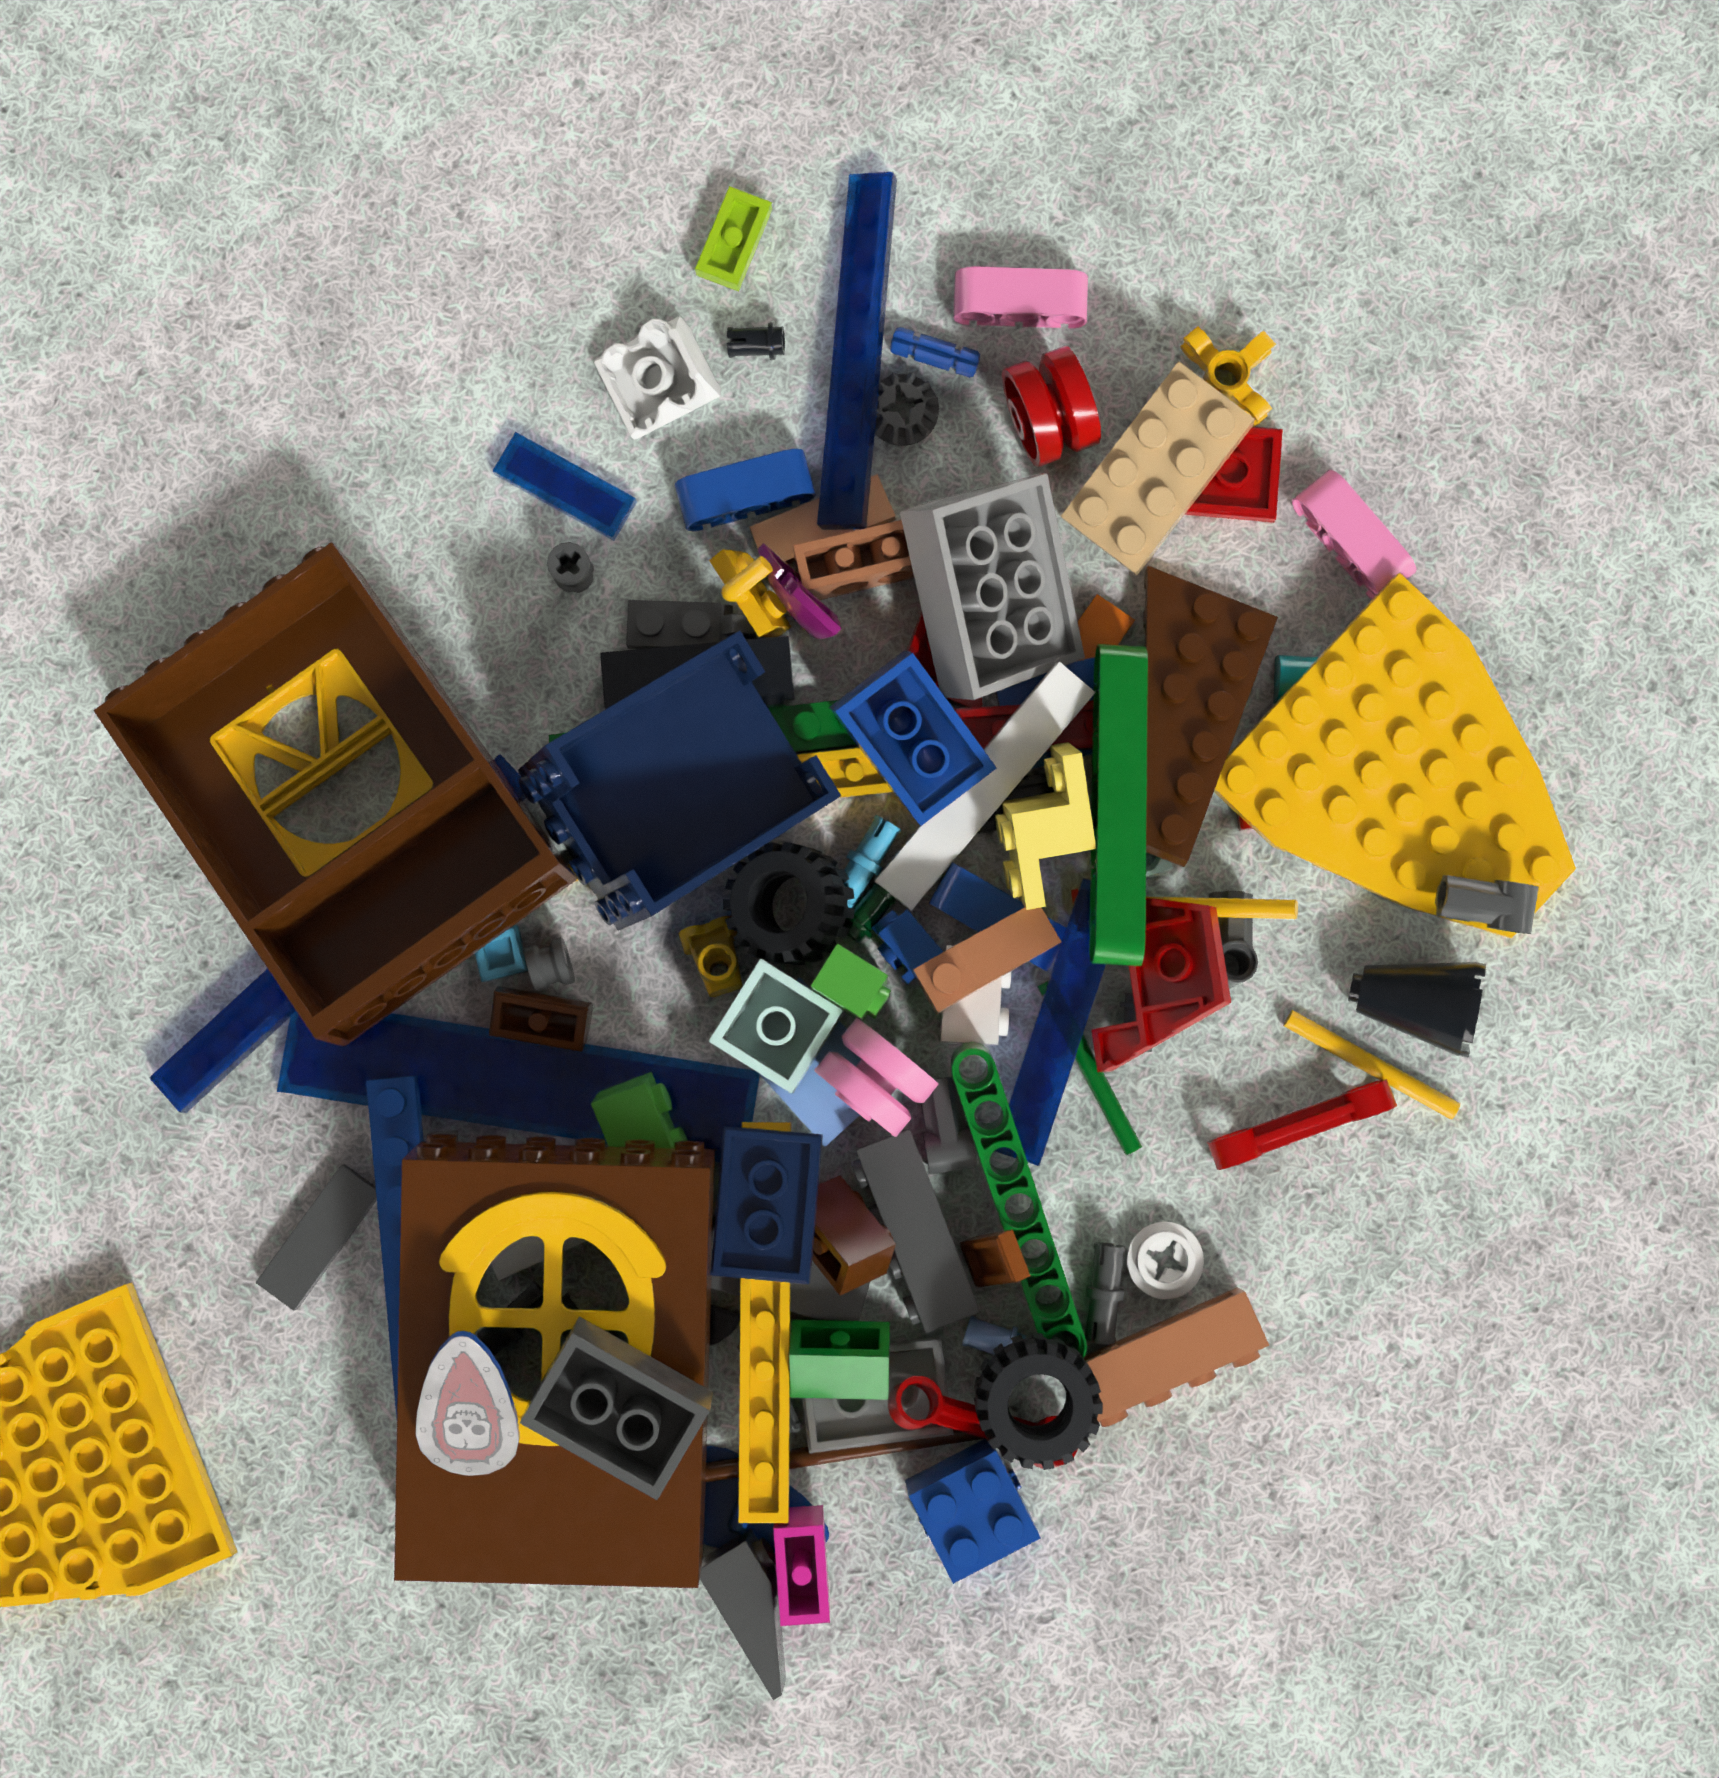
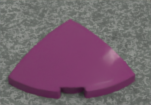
(797, 600)

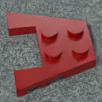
(1174, 986)

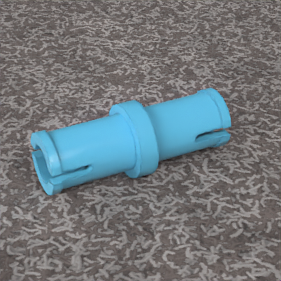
(868, 856)

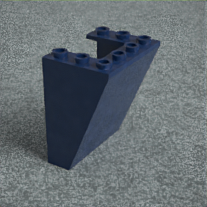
(673, 784)

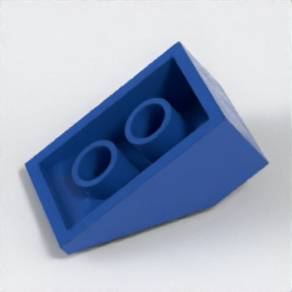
(913, 737)

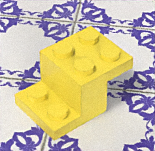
(1046, 825)

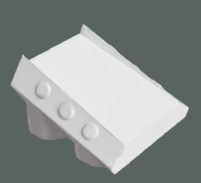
(657, 376)

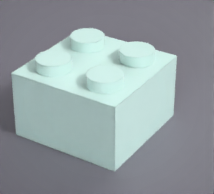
(776, 1026)

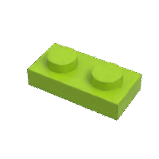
(733, 238)

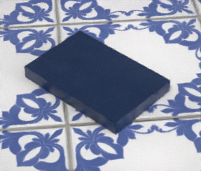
(766, 1205)

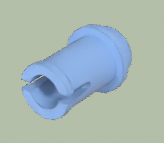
(987, 1336)

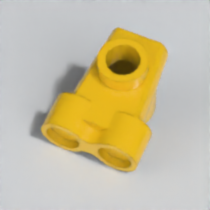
(711, 946)

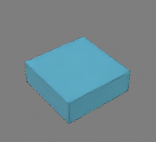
(502, 956)

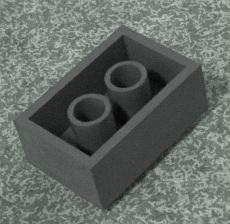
(618, 1408)

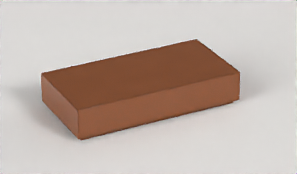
(994, 1259)

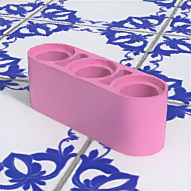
(1020, 295)
(1354, 532)

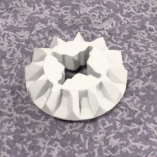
(1171, 1282)

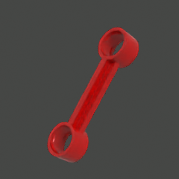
(1256, 1140)
(945, 1411)

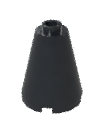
(1423, 1000)

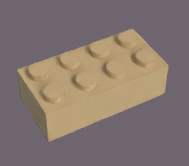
(1158, 468)

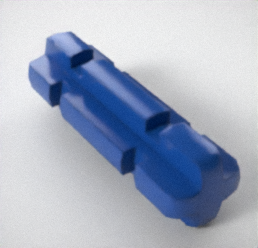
(935, 352)

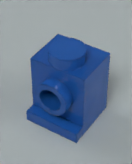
(905, 943)

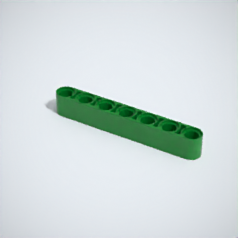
(1119, 805)
(1016, 1179)

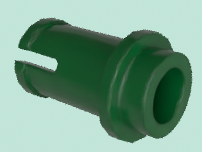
(868, 912)

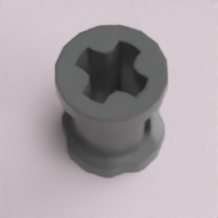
(575, 555)

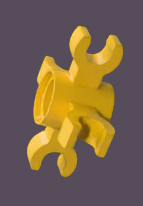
(1203, 353)

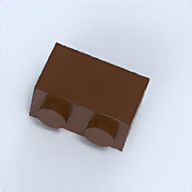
(848, 1239)

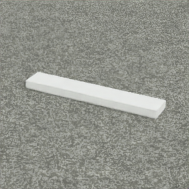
(1014, 753)

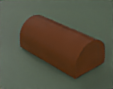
(540, 1018)

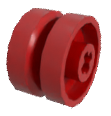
(1051, 406)

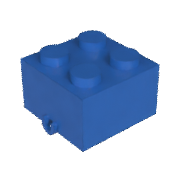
(971, 1510)

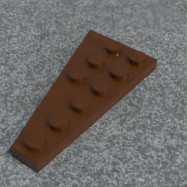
(1199, 680)

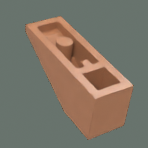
(985, 957)

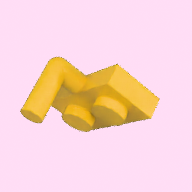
(744, 586)

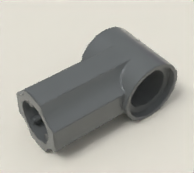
(1498, 904)
(1238, 940)
(947, 1135)

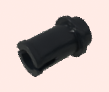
(756, 341)

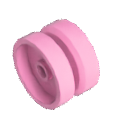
(874, 1079)

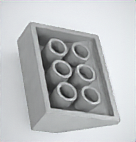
(992, 586)

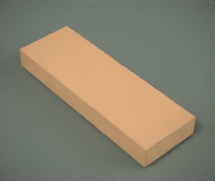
(801, 526)

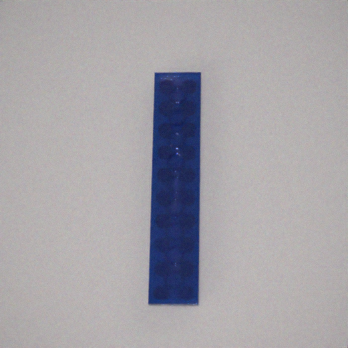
(509, 1080)

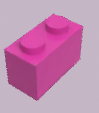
(802, 1567)

